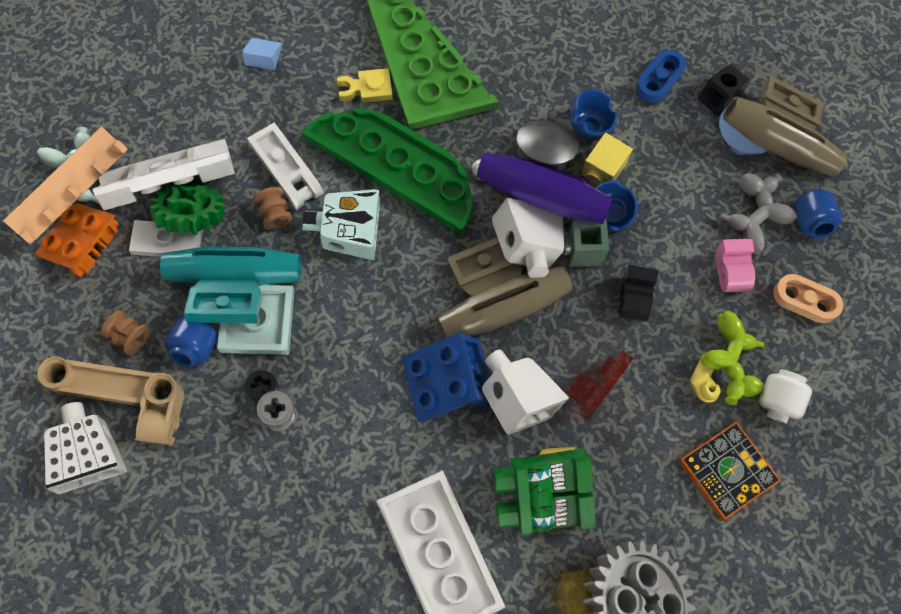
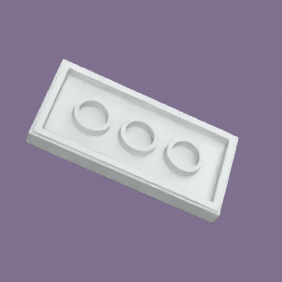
(439, 549)

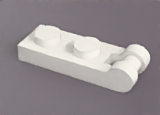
(285, 165)

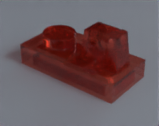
(590, 393)

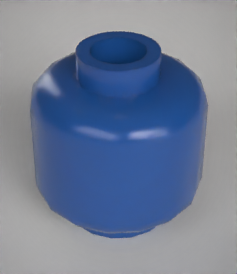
(817, 213)
(190, 342)

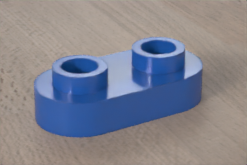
(659, 77)

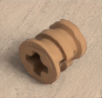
(272, 208)
(125, 332)

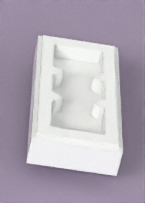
(154, 241)

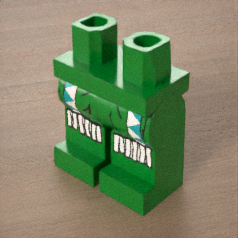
(547, 492)

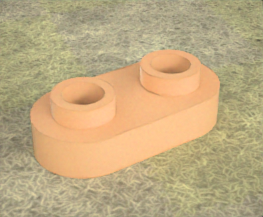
(807, 296)

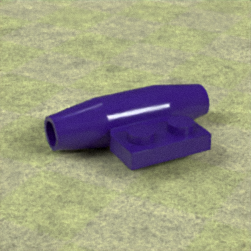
(545, 187)

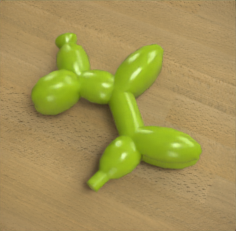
(734, 333)

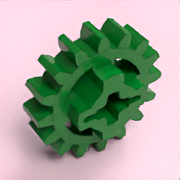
(187, 208)

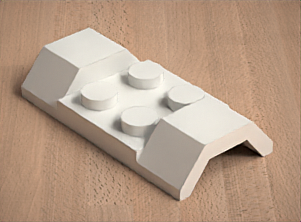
(122, 184)

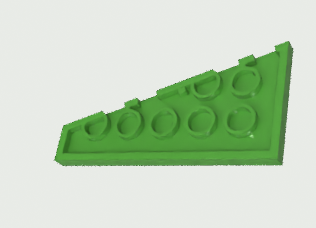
(425, 67)

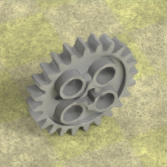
(638, 581)

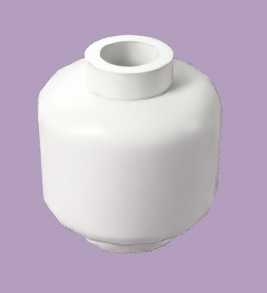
(785, 396)

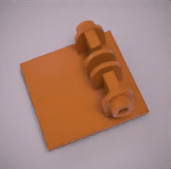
(75, 236)

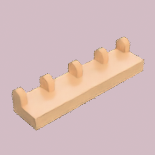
(65, 185)

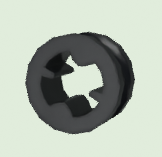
(255, 377)

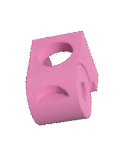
(735, 265)

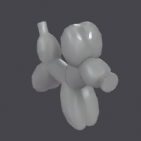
(775, 212)

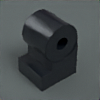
(723, 88)
(637, 292)

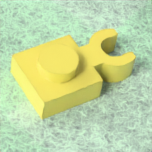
(371, 86)

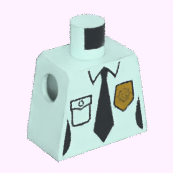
(347, 222)

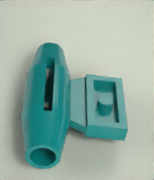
(228, 280)

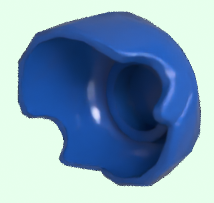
(594, 107)
(623, 207)

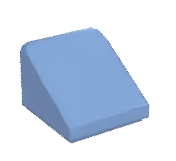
(261, 53)

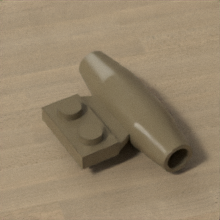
(786, 126)
(497, 291)

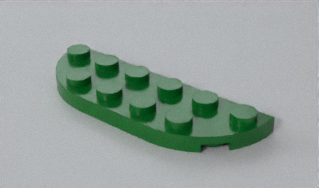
(397, 161)

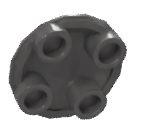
(547, 144)

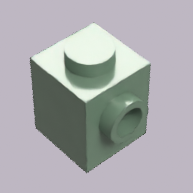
(586, 243)

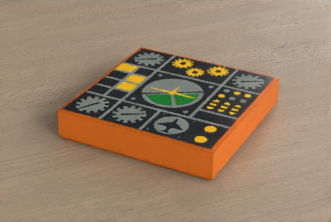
(729, 471)

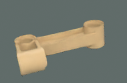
(123, 386)

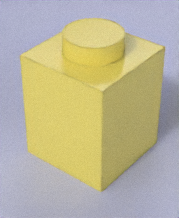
(606, 160)

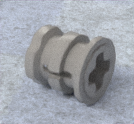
(268, 404)

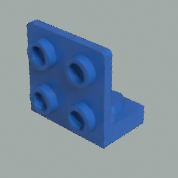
(446, 376)

